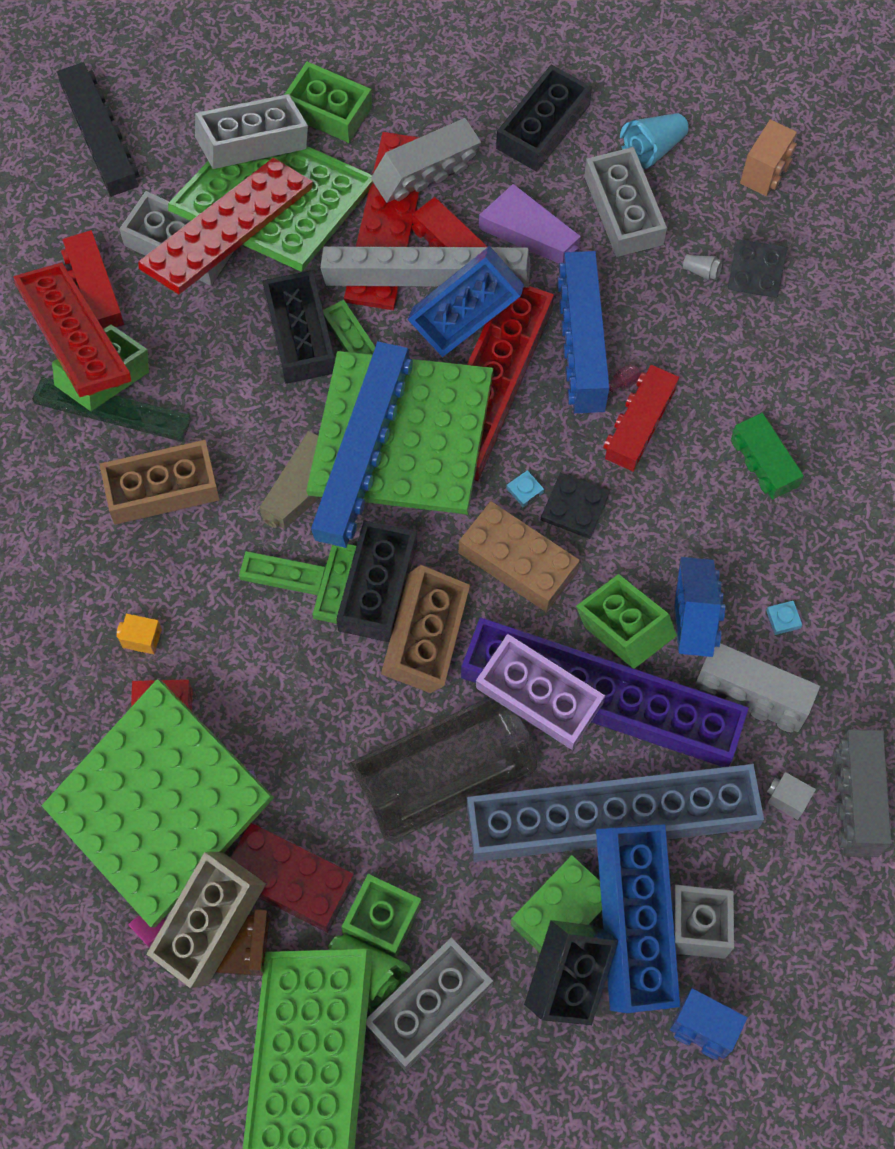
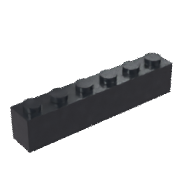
(97, 129)

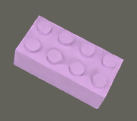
(540, 691)

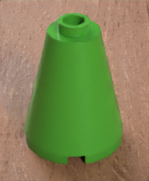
(386, 970)

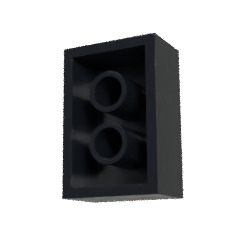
(571, 973)

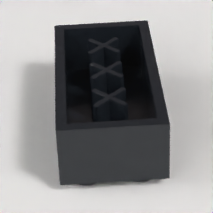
(299, 326)

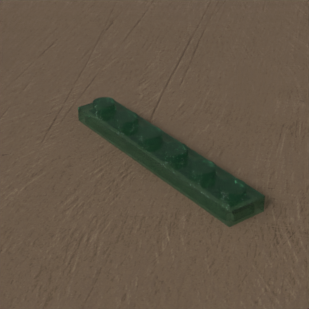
(117, 411)

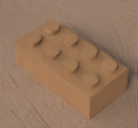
(159, 482)
(518, 556)
(425, 629)

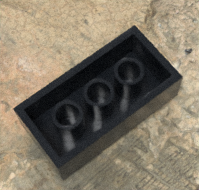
(543, 117)
(376, 581)

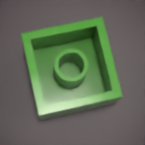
(382, 915)

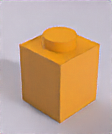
(139, 633)

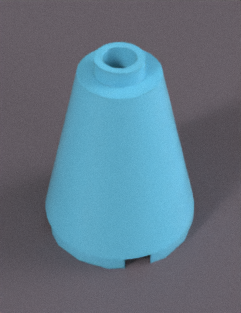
(654, 136)

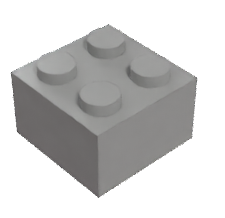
(703, 921)

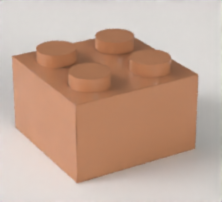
(769, 158)

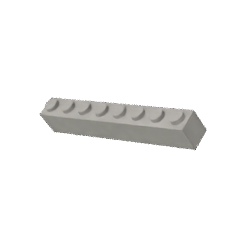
(409, 264)

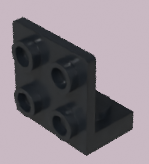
(757, 268)

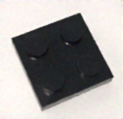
(575, 505)

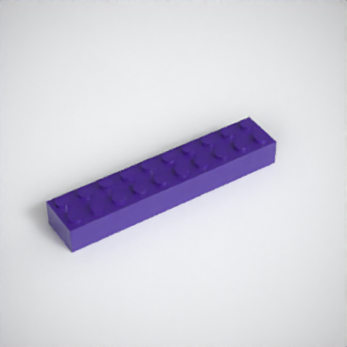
(633, 699)

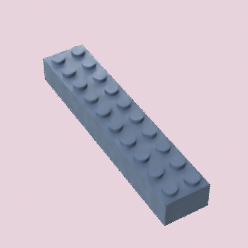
(570, 814)

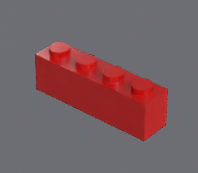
(442, 227)
(92, 277)
(641, 417)

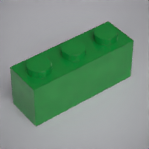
(766, 456)

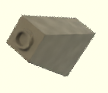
(289, 495)

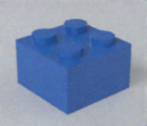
(707, 1025)

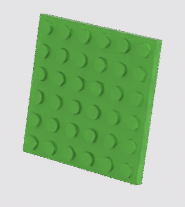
(306, 224)
(429, 443)
(156, 801)

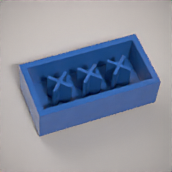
(466, 301)
(698, 607)

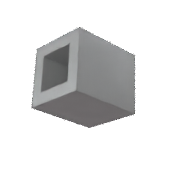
(790, 795)

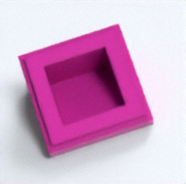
(144, 931)

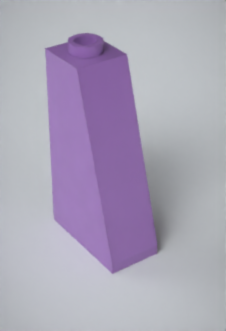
(528, 225)

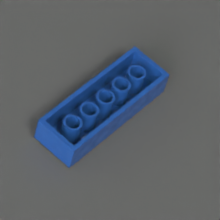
(583, 332)
(639, 916)

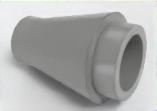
(704, 266)

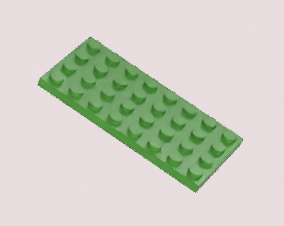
(309, 1050)

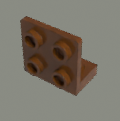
(248, 949)

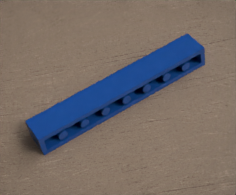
(362, 445)

